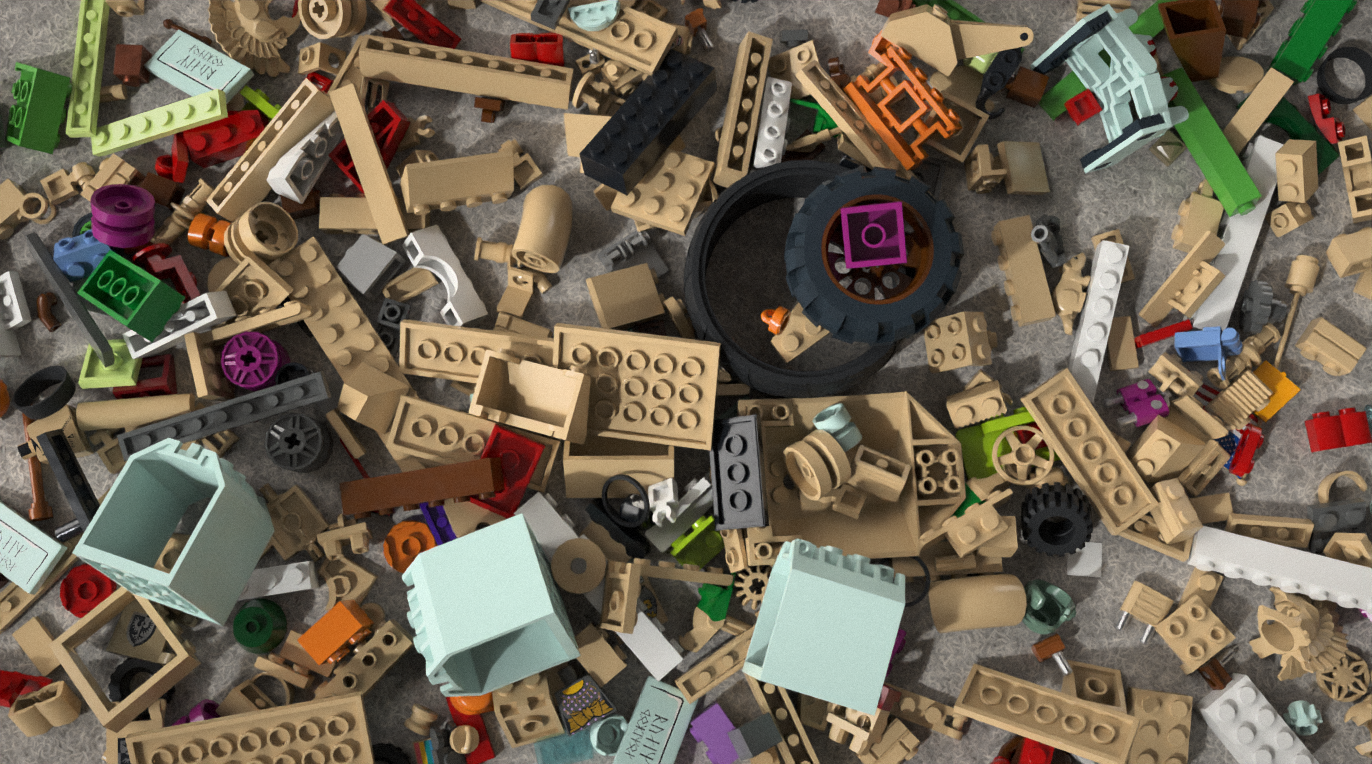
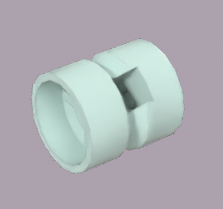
(836, 422)

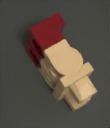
(864, 727)

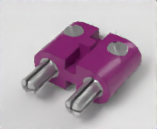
(1140, 402)

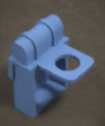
(1208, 346)

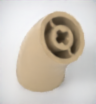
(544, 229)
(977, 602)

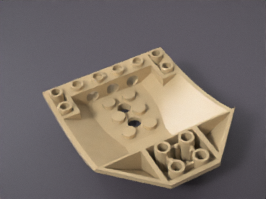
(884, 529)

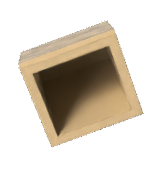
(626, 297)

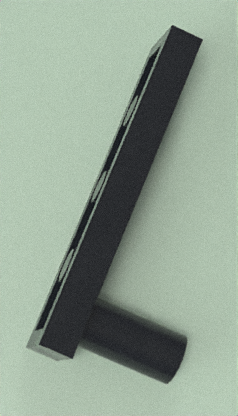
(72, 483)

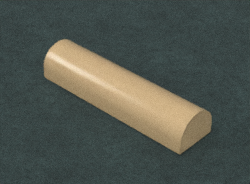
(132, 411)

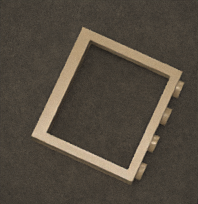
(119, 716)

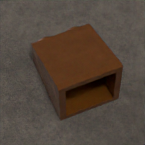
(1195, 35)

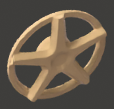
(1022, 455)

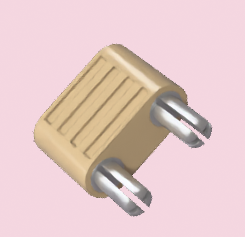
(1146, 606)

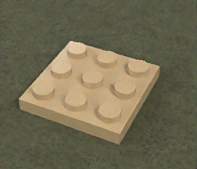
(667, 192)

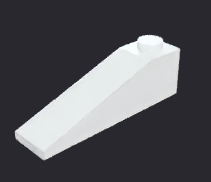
(304, 163)

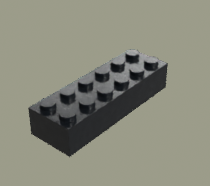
(648, 122)

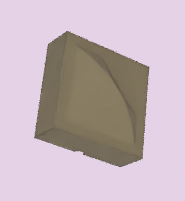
(1167, 148)

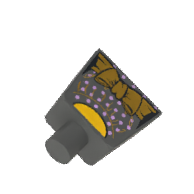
(581, 701)

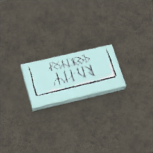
(197, 67)
(26, 550)
(655, 725)

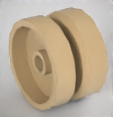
(332, 17)
(817, 464)

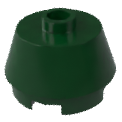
(259, 626)

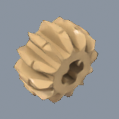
(747, 582)

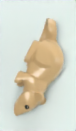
(1068, 293)

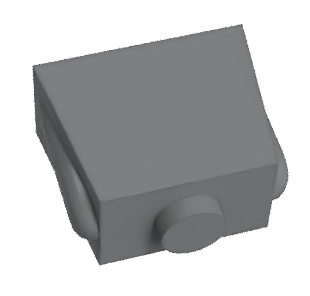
(369, 266)

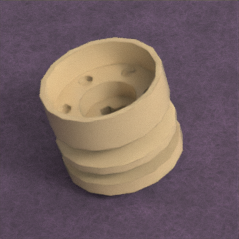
(263, 230)

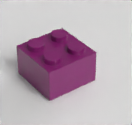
(873, 234)

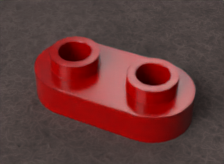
(1242, 459)

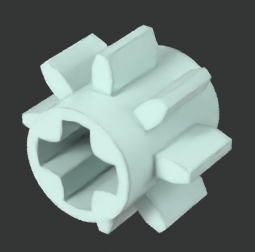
(1303, 717)

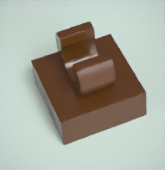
(489, 108)

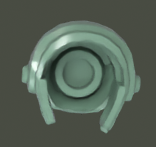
(1046, 607)

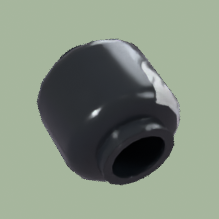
(632, 511)

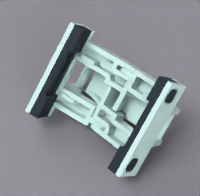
(1130, 70)

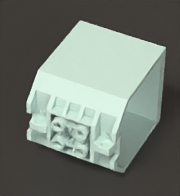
(144, 513)
(488, 610)
(827, 625)

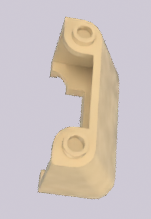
(533, 396)

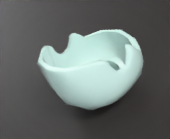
(603, 737)

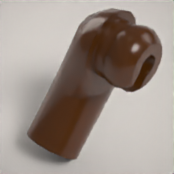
(44, 313)

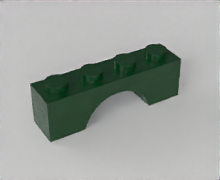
(1296, 126)

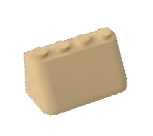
(603, 457)

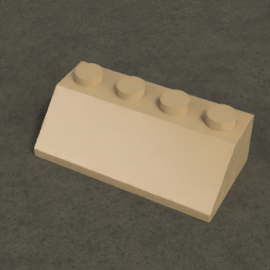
(457, 182)

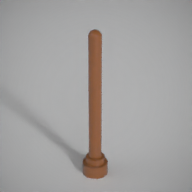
(40, 508)

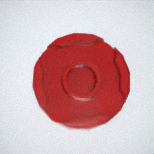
(95, 591)

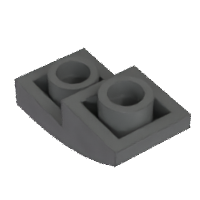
(389, 321)

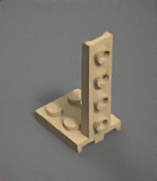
(207, 347)
(624, 588)

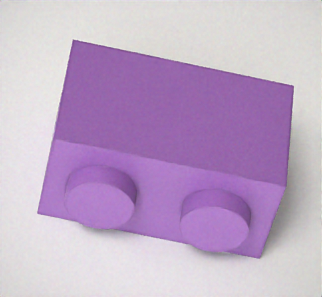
(712, 728)

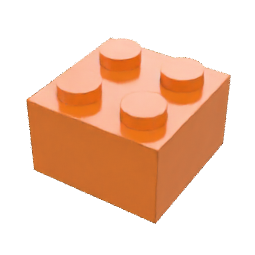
(335, 632)

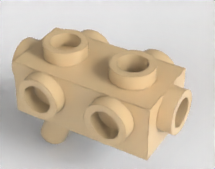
(621, 77)

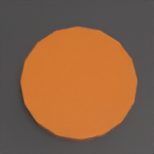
(417, 538)

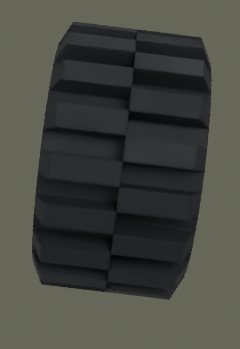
(1060, 536)

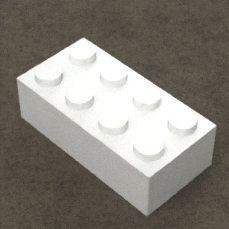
(1251, 725)

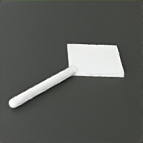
(1085, 561)

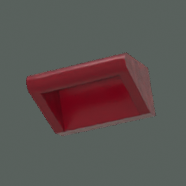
(154, 386)

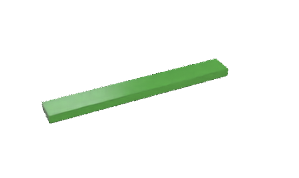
(1053, 101)

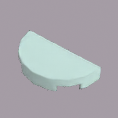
(595, 15)

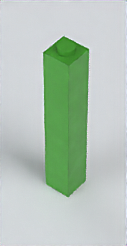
(1212, 150)

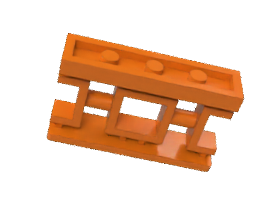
(886, 121)

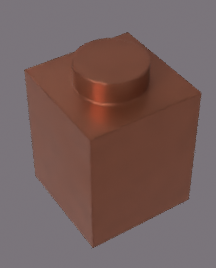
(130, 64)

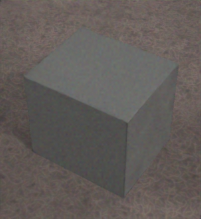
(754, 736)

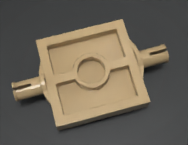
(294, 522)

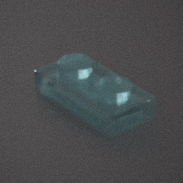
(564, 749)

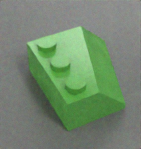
(38, 109)

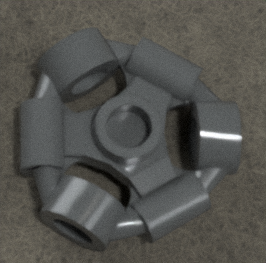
(1050, 240)

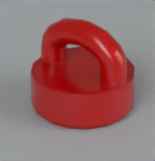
(164, 167)

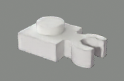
(662, 499)

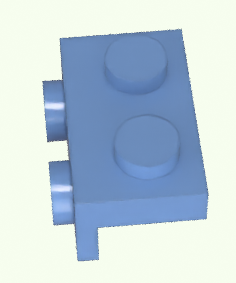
(79, 255)

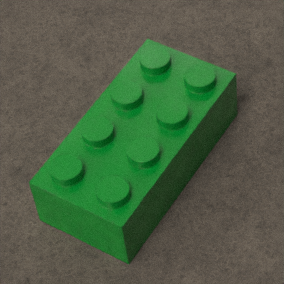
(131, 295)

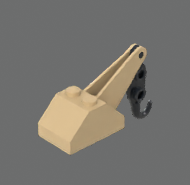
(941, 42)

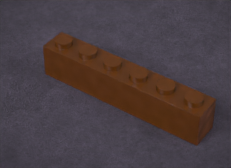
(422, 486)

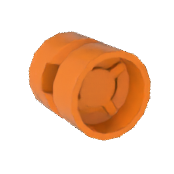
(208, 233)

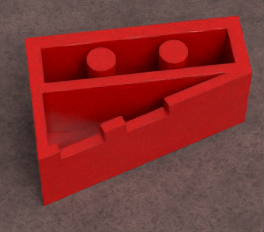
(388, 128)
(225, 137)

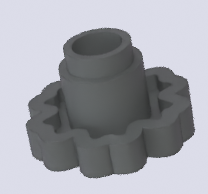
(1260, 307)

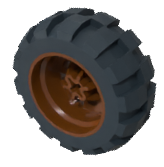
(931, 251)

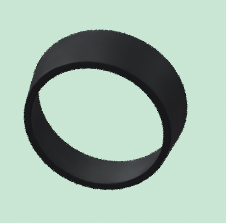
(1355, 54)
(37, 384)

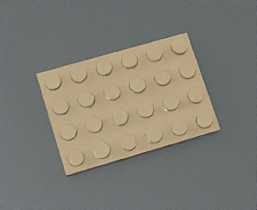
(644, 383)

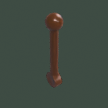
(168, 23)

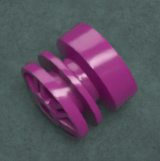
(250, 345)

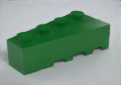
(1310, 37)

